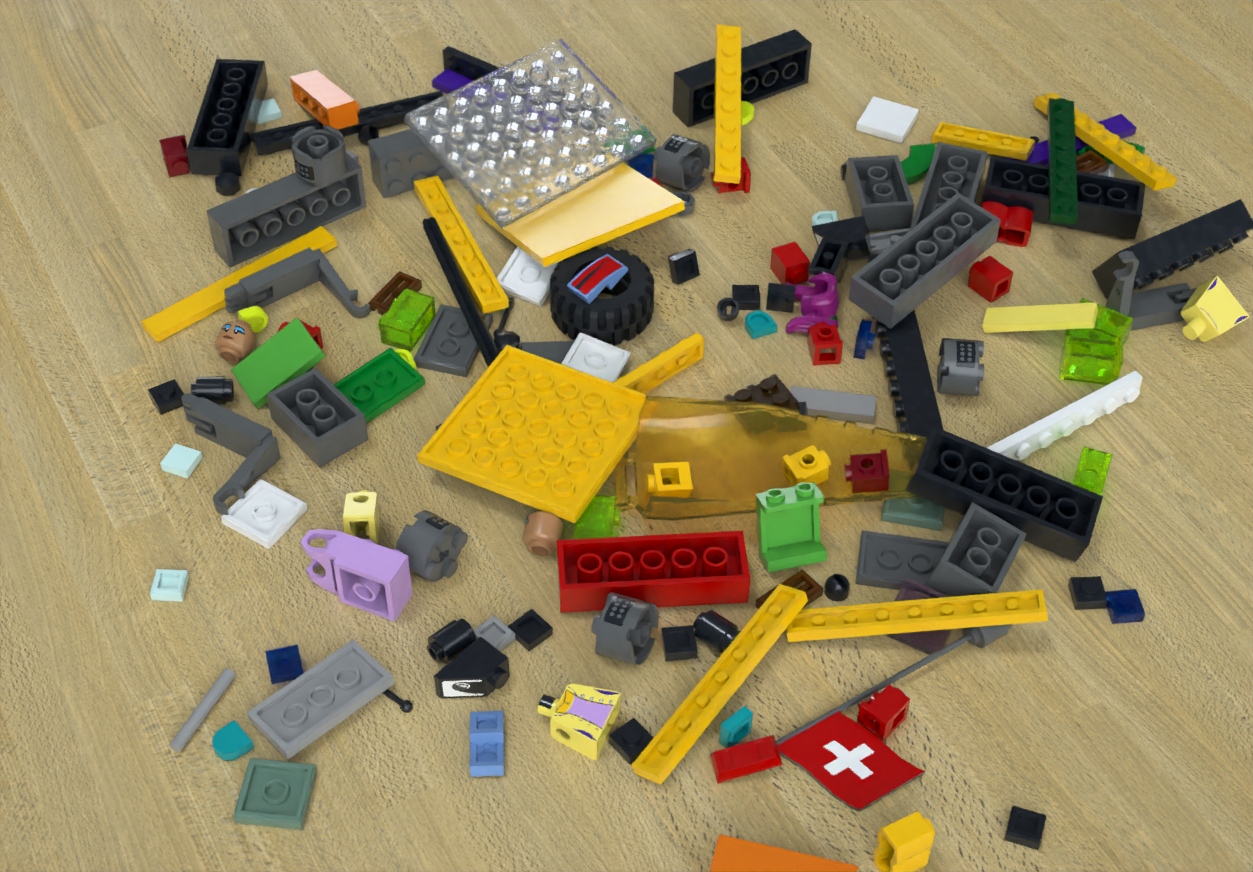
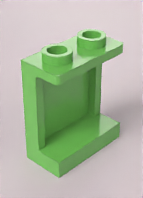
(789, 527)

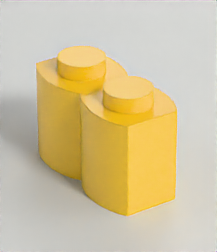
(904, 844)

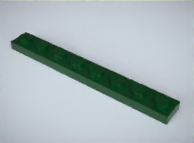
(1062, 162)

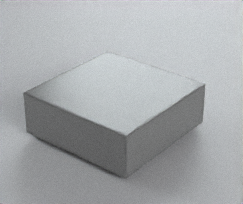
(495, 633)

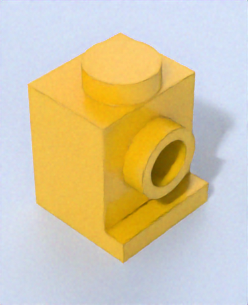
(806, 466)
(674, 474)

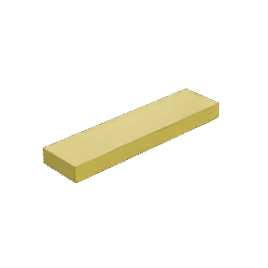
(1040, 317)

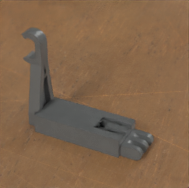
(289, 277)
(1149, 306)
(237, 435)

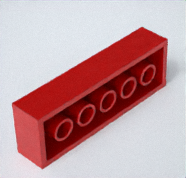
(653, 569)

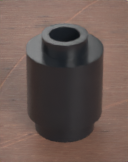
(214, 388)
(715, 630)
(450, 640)

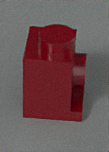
(175, 155)
(868, 472)

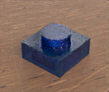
(643, 164)
(864, 339)
(1124, 606)
(284, 664)

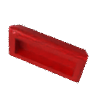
(745, 759)

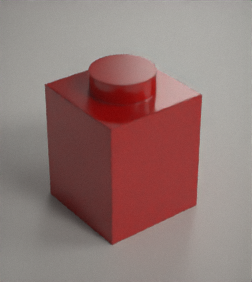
(790, 264)
(990, 279)

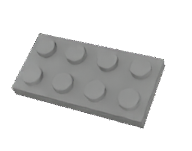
(320, 699)

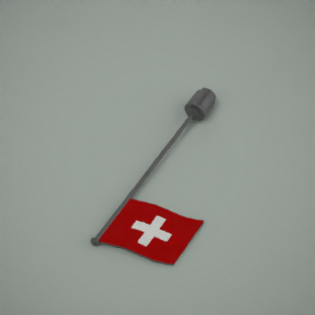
(850, 757)

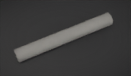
(202, 710)

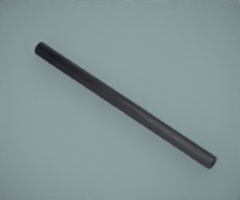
(461, 291)

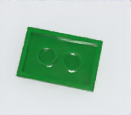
(380, 384)

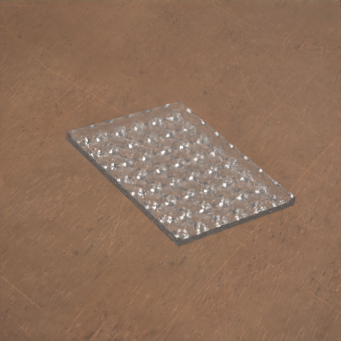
(530, 132)

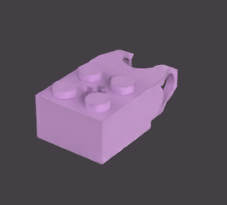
(360, 572)

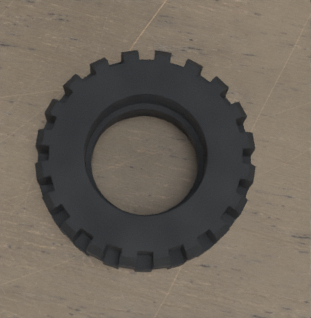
(606, 318)

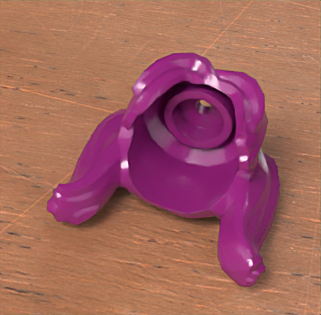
(817, 303)

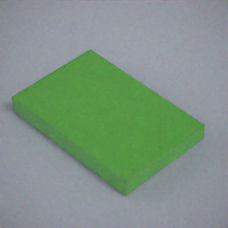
(278, 362)

